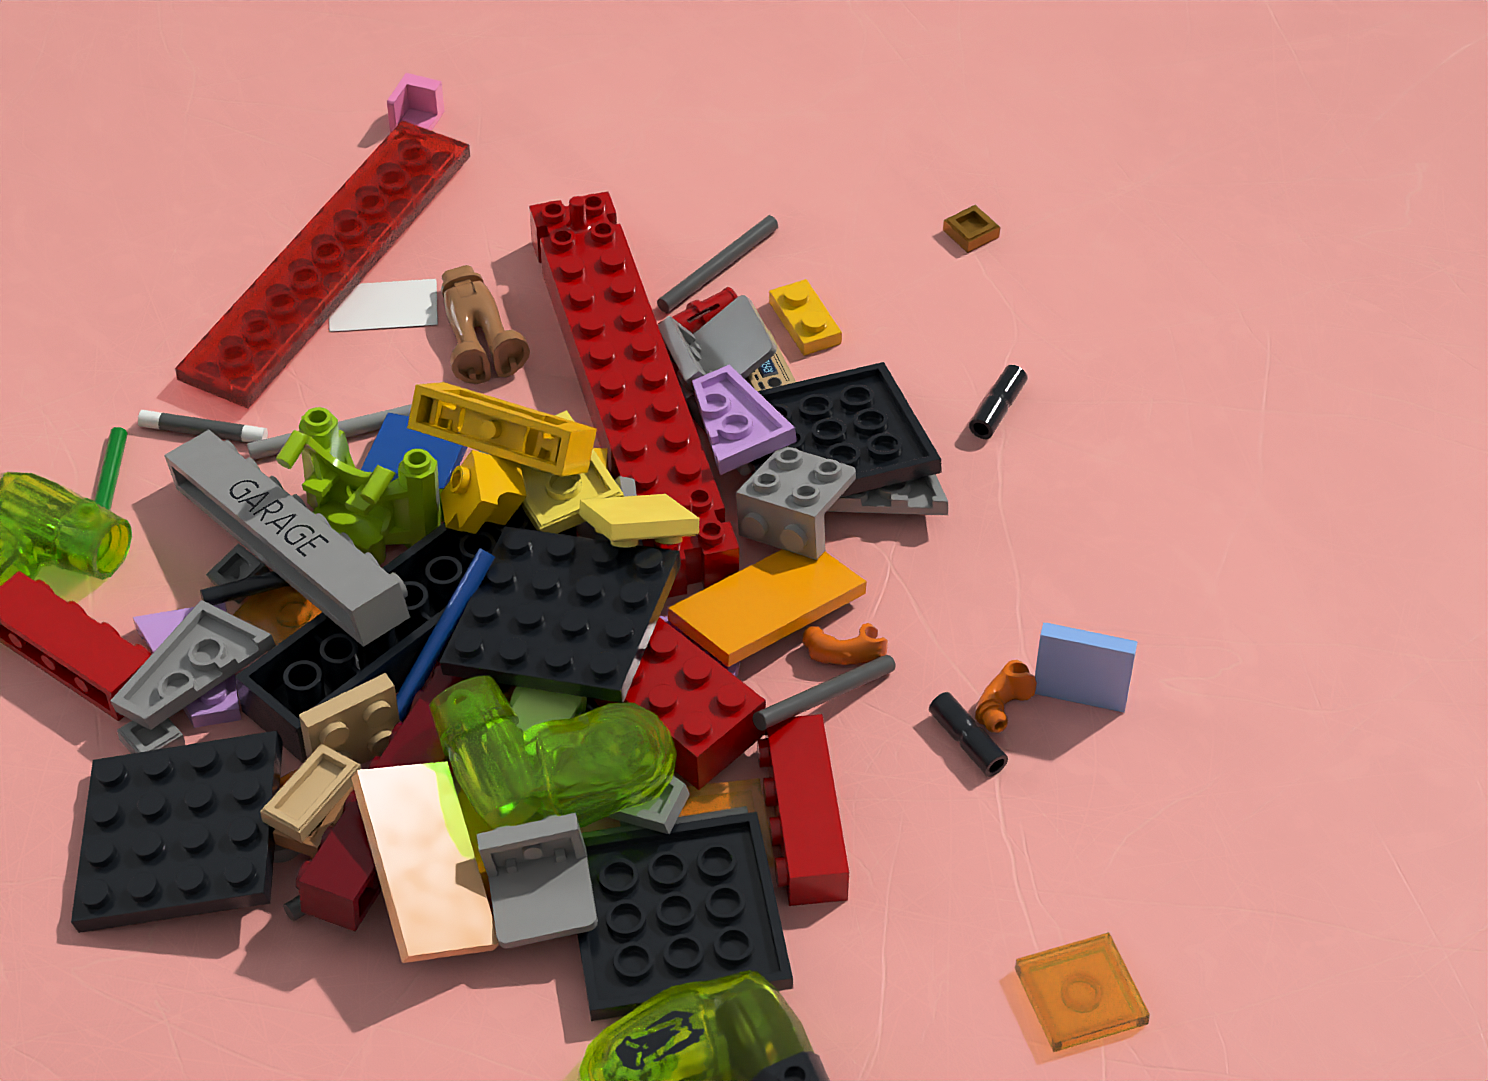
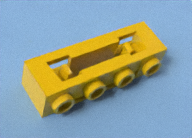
(502, 428)

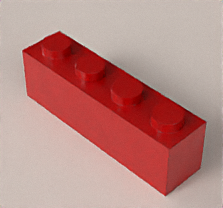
(66, 641)
(806, 811)

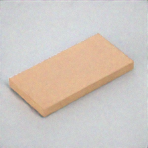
(425, 861)

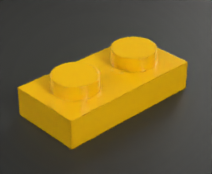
(805, 317)

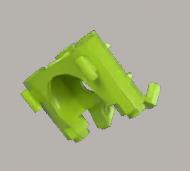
(362, 502)

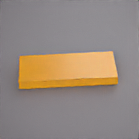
(765, 603)

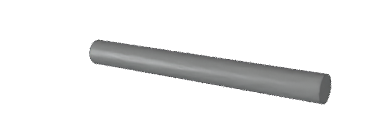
(350, 426)

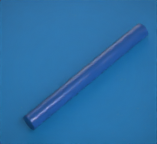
(443, 631)

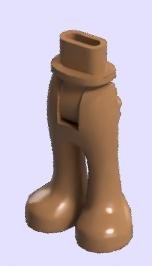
(471, 306)

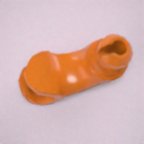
(845, 652)
(1010, 684)

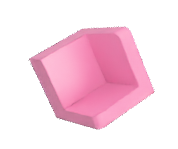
(416, 101)

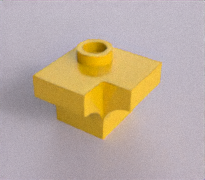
(482, 491)

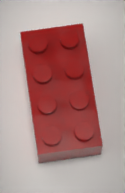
(697, 702)

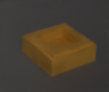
(971, 228)

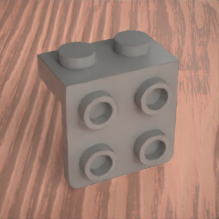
(730, 338)
(788, 500)
(538, 880)

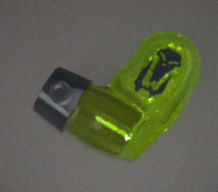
(706, 1032)

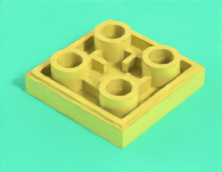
(639, 518)

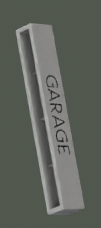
(289, 537)

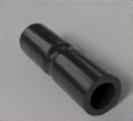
(997, 403)
(972, 738)

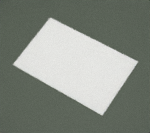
(387, 306)

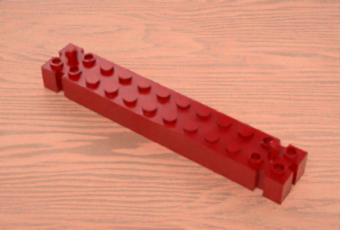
(630, 376)

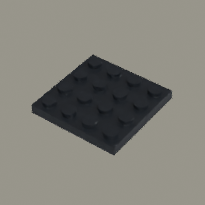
(858, 422)
(562, 614)
(178, 832)
(679, 912)

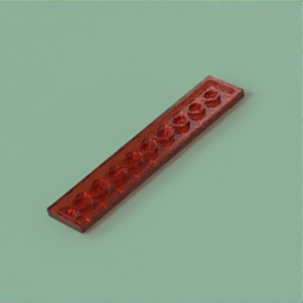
(322, 265)

